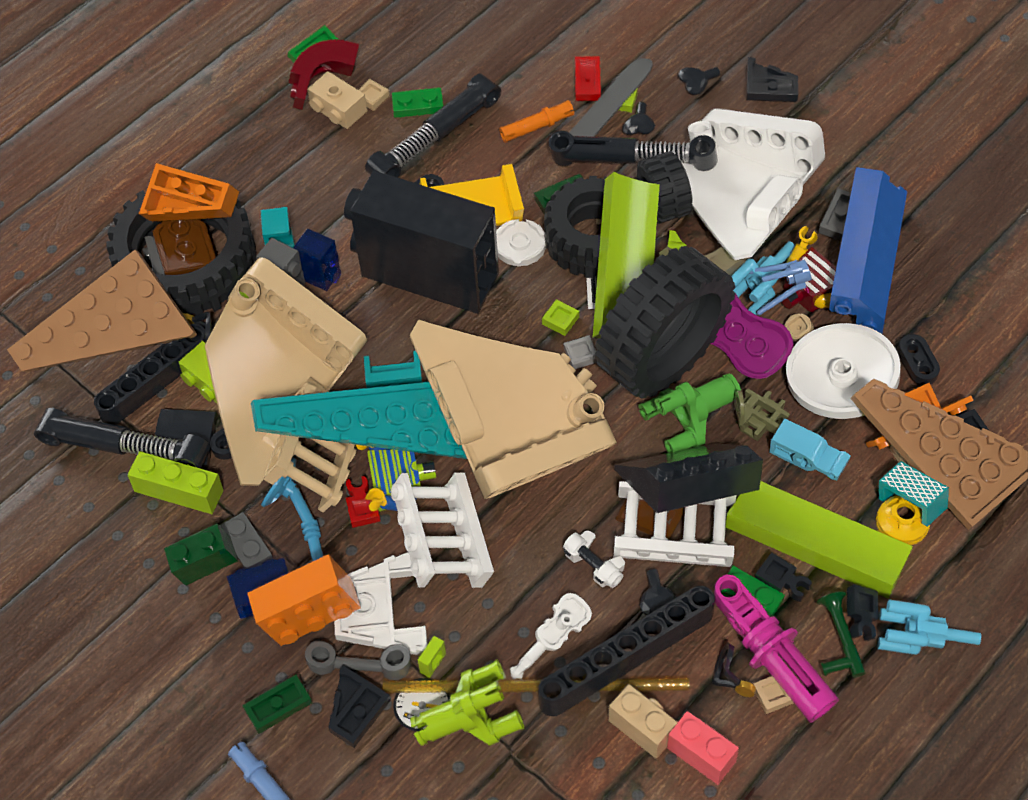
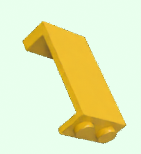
(496, 192)

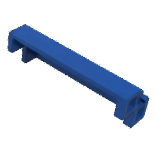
(868, 248)

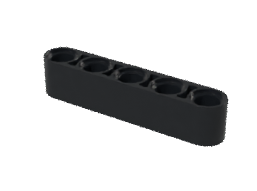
(142, 382)

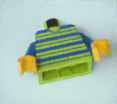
(385, 470)

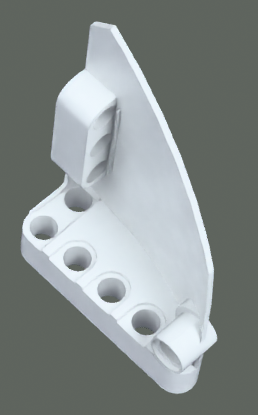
(756, 175)

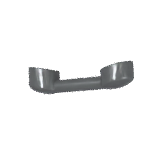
(394, 661)

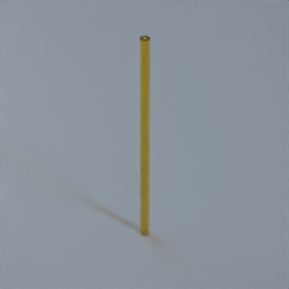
(531, 685)

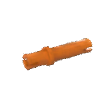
(546, 117)

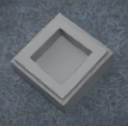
(580, 352)

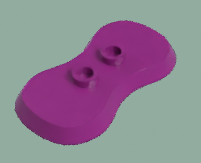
(753, 342)

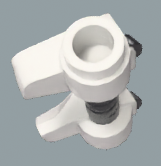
(606, 572)

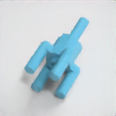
(762, 291)
(920, 629)

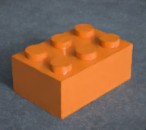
(304, 600)

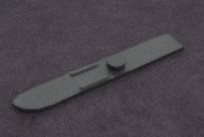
(613, 98)

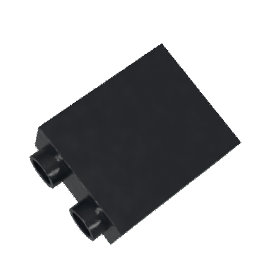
(424, 240)

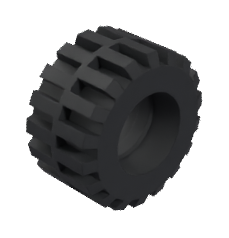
(674, 187)

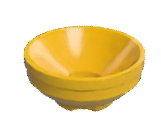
(906, 530)

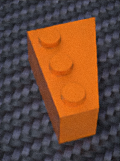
(185, 196)

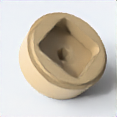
(799, 326)

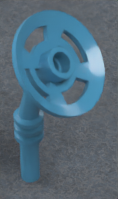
(310, 530)

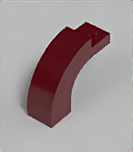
(324, 56)

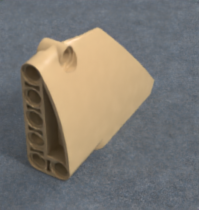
(271, 350)
(509, 406)

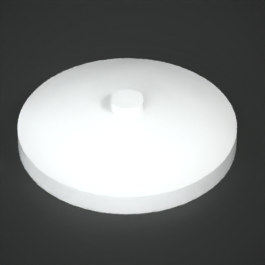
(837, 363)

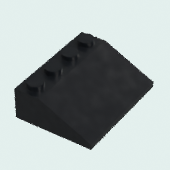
(693, 475)

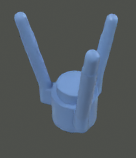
(795, 273)

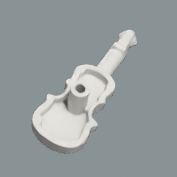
(568, 616)

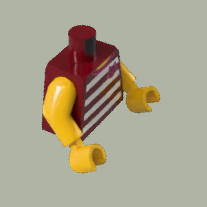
(818, 289)

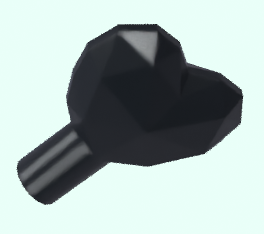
(696, 79)
(639, 122)
(656, 594)

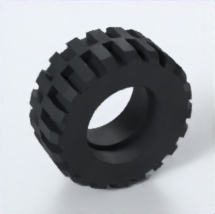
(566, 209)

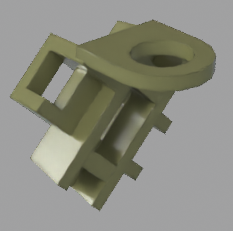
(756, 417)

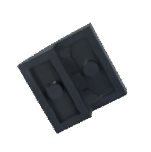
(178, 423)

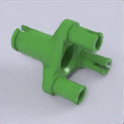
(691, 408)

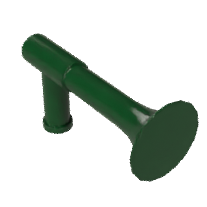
(852, 660)

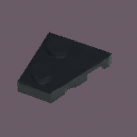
(355, 707)

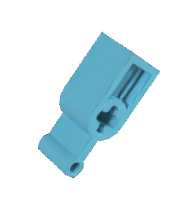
(807, 450)

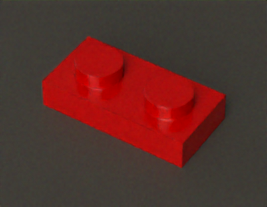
(587, 78)

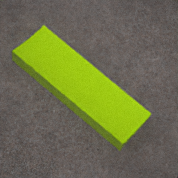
(625, 239)
(820, 538)

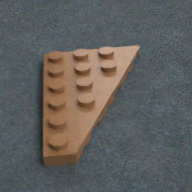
(113, 314)
(970, 461)

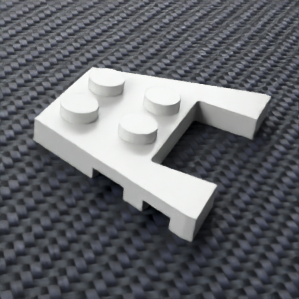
(374, 621)

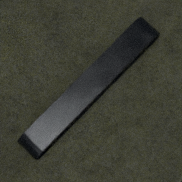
(621, 662)

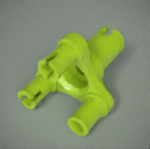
(467, 709)

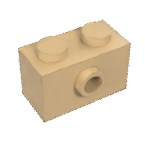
(337, 100)
(642, 720)

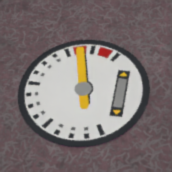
(411, 704)

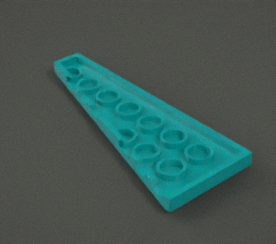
(380, 417)

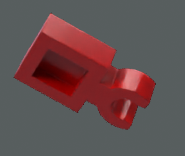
(359, 506)

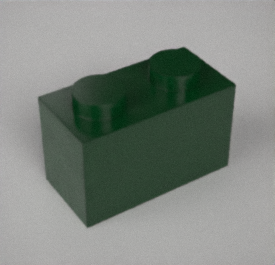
(201, 554)

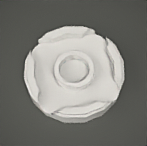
(520, 242)

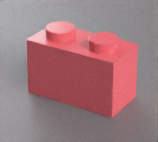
(702, 747)

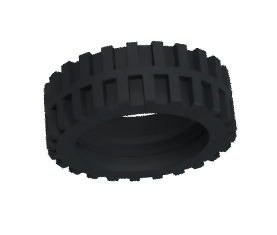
(201, 288)
(664, 321)

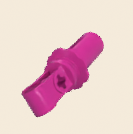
(767, 641)

